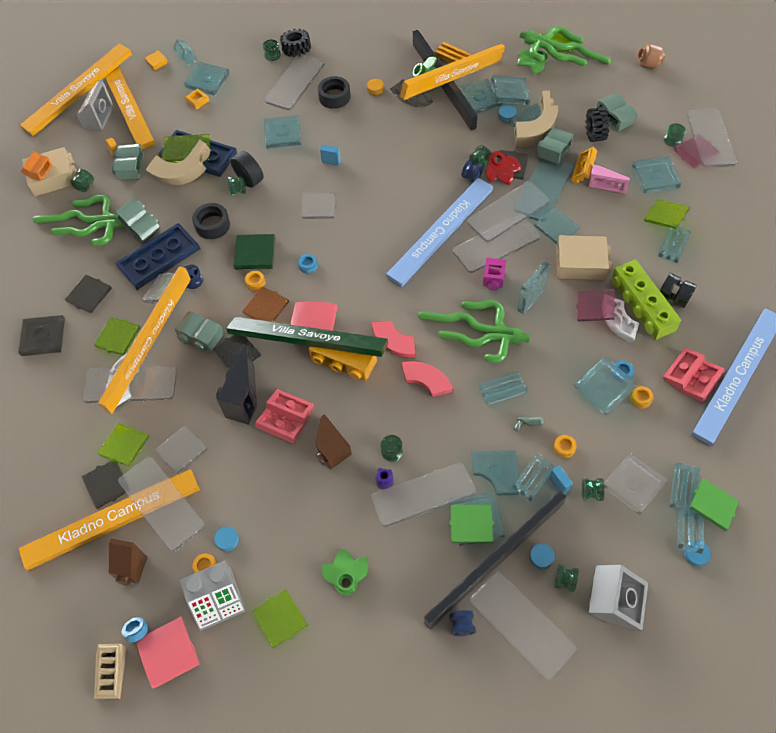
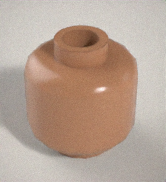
(650, 56)

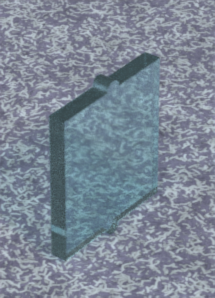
(556, 224)

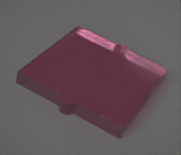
(689, 152)
(596, 305)

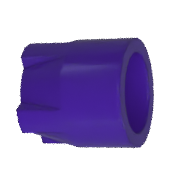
(384, 483)

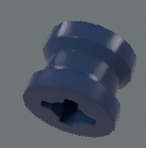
(472, 170)
(194, 272)
(462, 623)

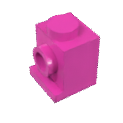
(494, 276)

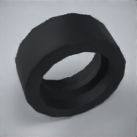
(334, 101)
(247, 166)
(208, 210)

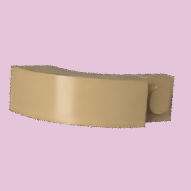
(531, 132)
(183, 171)

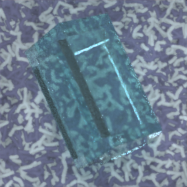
(184, 51)

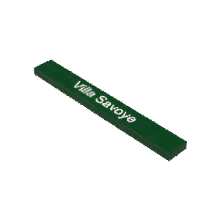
(308, 336)

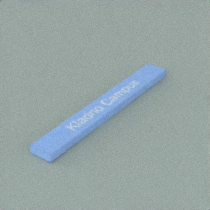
(439, 232)
(736, 379)

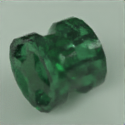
(271, 50)
(674, 135)
(480, 155)
(82, 180)
(237, 185)
(393, 443)
(592, 489)
(566, 578)

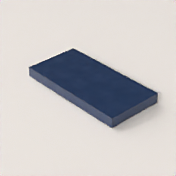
(218, 157)
(157, 256)

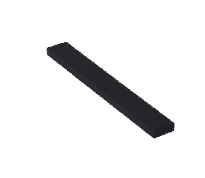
(450, 88)
(494, 560)

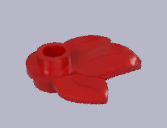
(502, 170)

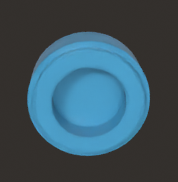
(507, 112)
(307, 263)
(626, 367)
(226, 538)
(542, 556)
(698, 559)
(135, 629)

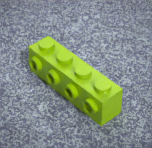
(645, 299)

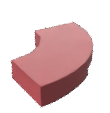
(397, 342)
(427, 376)

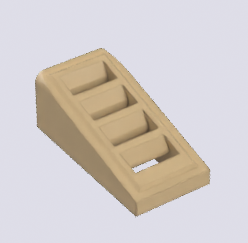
(101, 670)

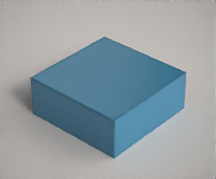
(330, 155)
(561, 480)

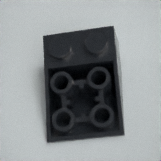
(238, 392)

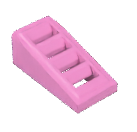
(602, 178)

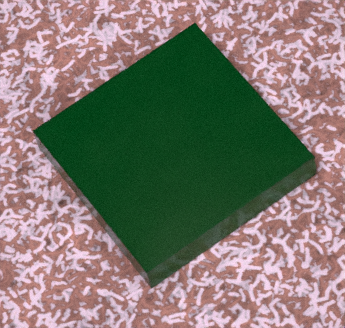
(254, 251)

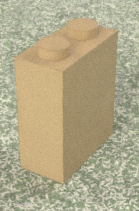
(58, 175)
(583, 257)

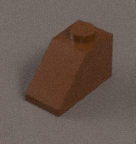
(330, 444)
(125, 561)

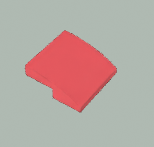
(314, 315)
(693, 375)
(284, 416)
(167, 652)

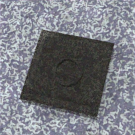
(41, 335)

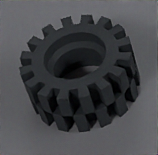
(295, 42)
(597, 124)

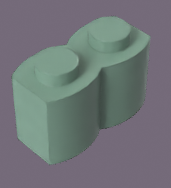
(619, 113)
(555, 145)
(128, 161)
(137, 220)
(199, 331)

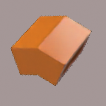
(36, 166)

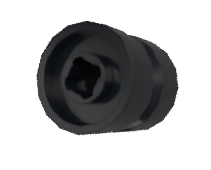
(683, 294)

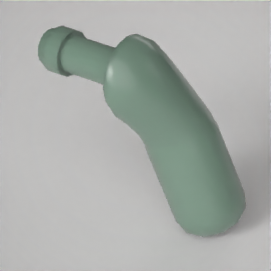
(531, 421)

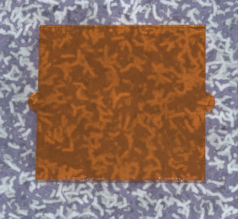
(265, 305)

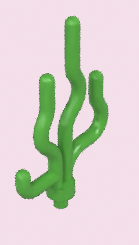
(546, 43)
(106, 220)
(497, 333)

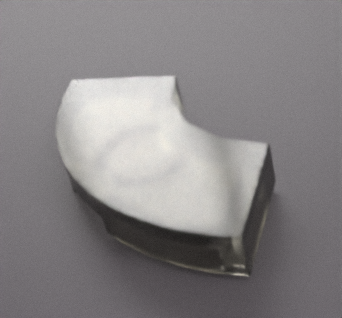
(420, 100)

